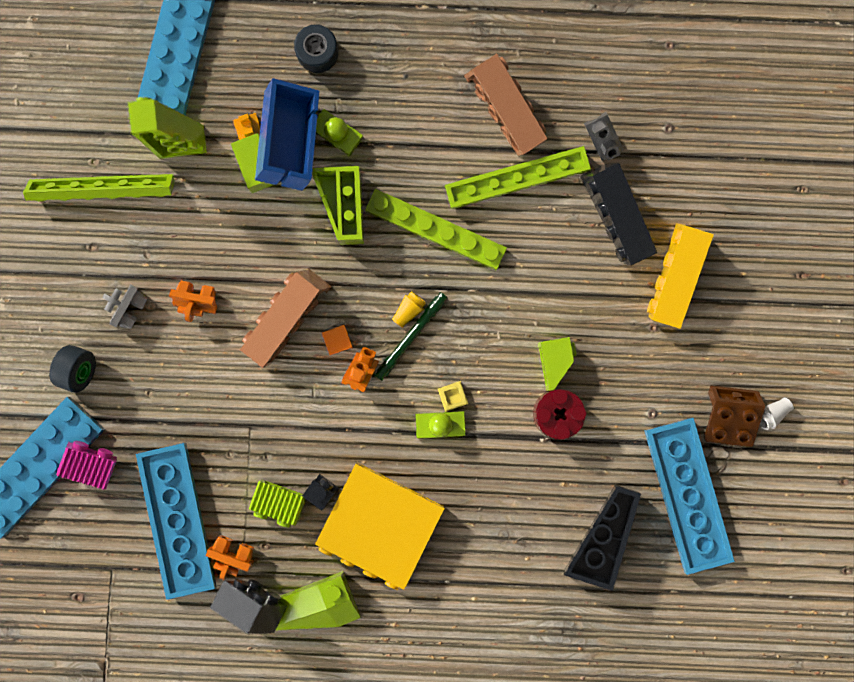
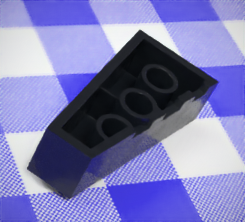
(619, 213)
(604, 544)

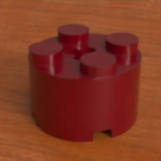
(573, 414)

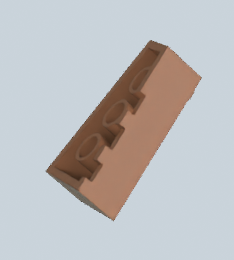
(507, 104)

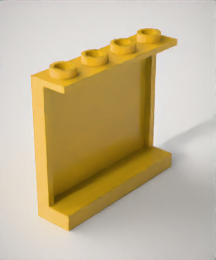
(379, 526)

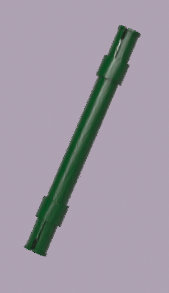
(430, 311)

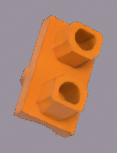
(191, 303)
(361, 369)
(221, 553)

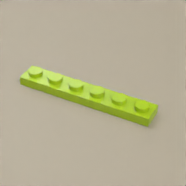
(517, 177)
(99, 187)
(435, 229)

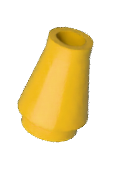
(408, 309)

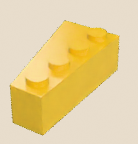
(679, 275)

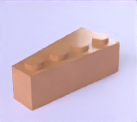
(283, 316)

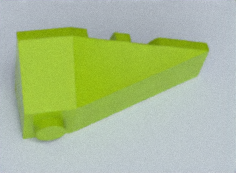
(319, 605)

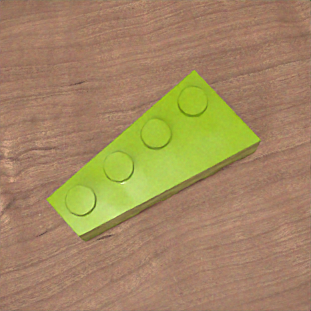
(165, 129)

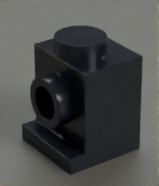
(320, 492)

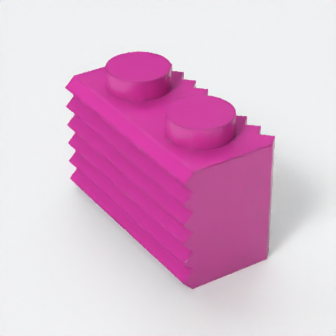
(87, 465)

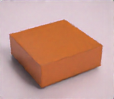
(337, 340)

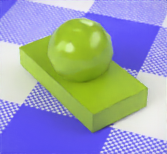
(337, 132)
(440, 424)

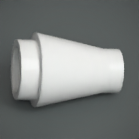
(775, 413)

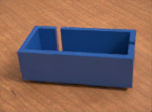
(284, 137)

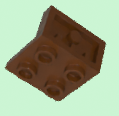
(734, 416)

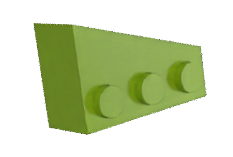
(342, 199)

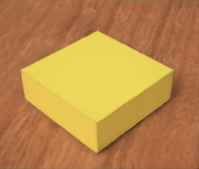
(452, 396)

